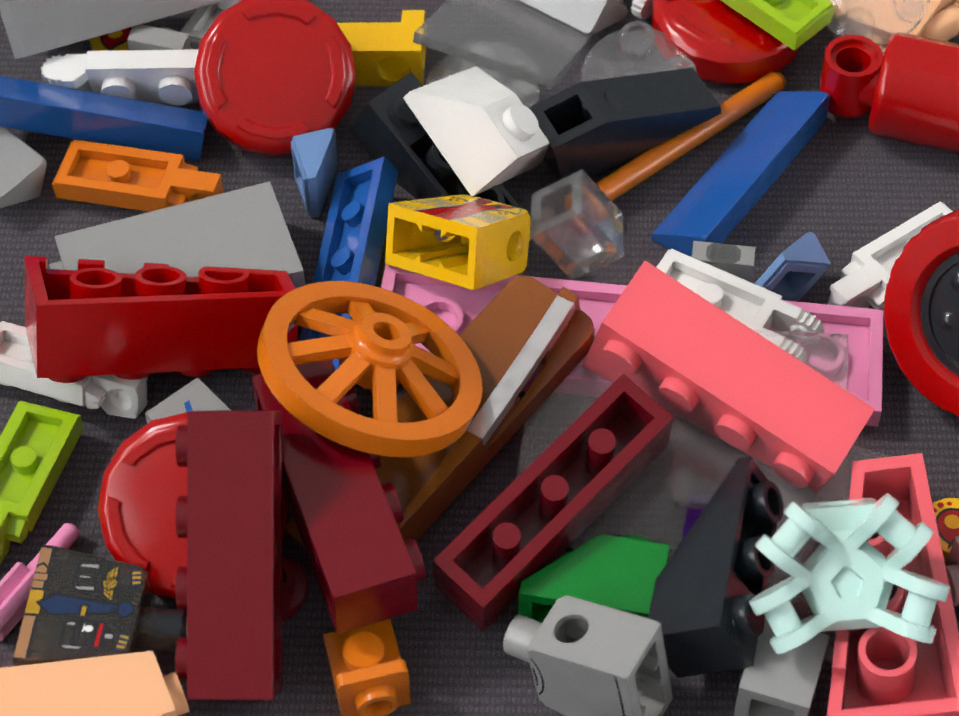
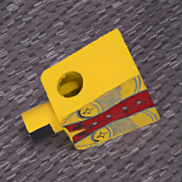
(482, 246)

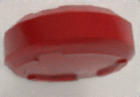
(720, 40)
(274, 74)
(141, 501)

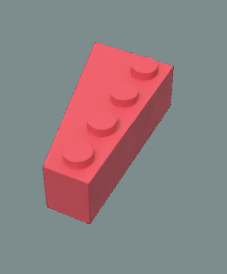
(727, 379)
(877, 668)

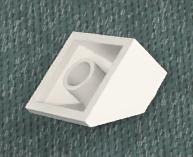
(479, 128)

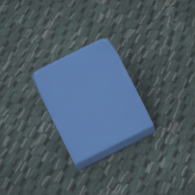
(315, 167)
(796, 269)

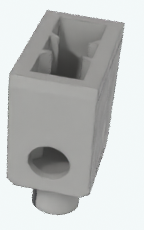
(593, 659)

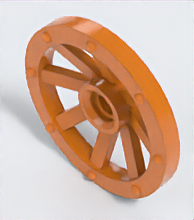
(375, 354)

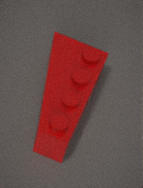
(146, 320)

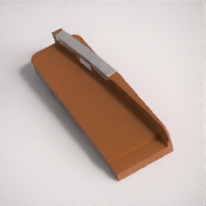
(509, 341)

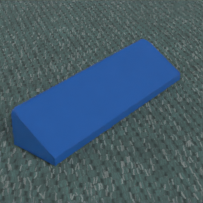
(100, 118)
(744, 171)

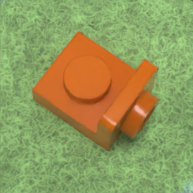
(367, 670)

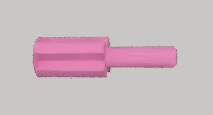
(18, 581)

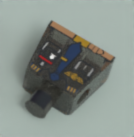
(92, 609)

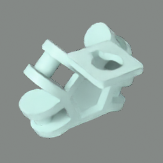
(846, 575)

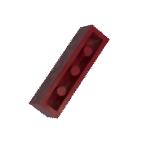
(552, 501)
(345, 517)
(231, 554)

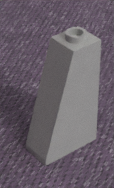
(50, 24)
(217, 231)

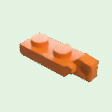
(130, 177)

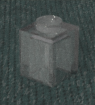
(576, 225)

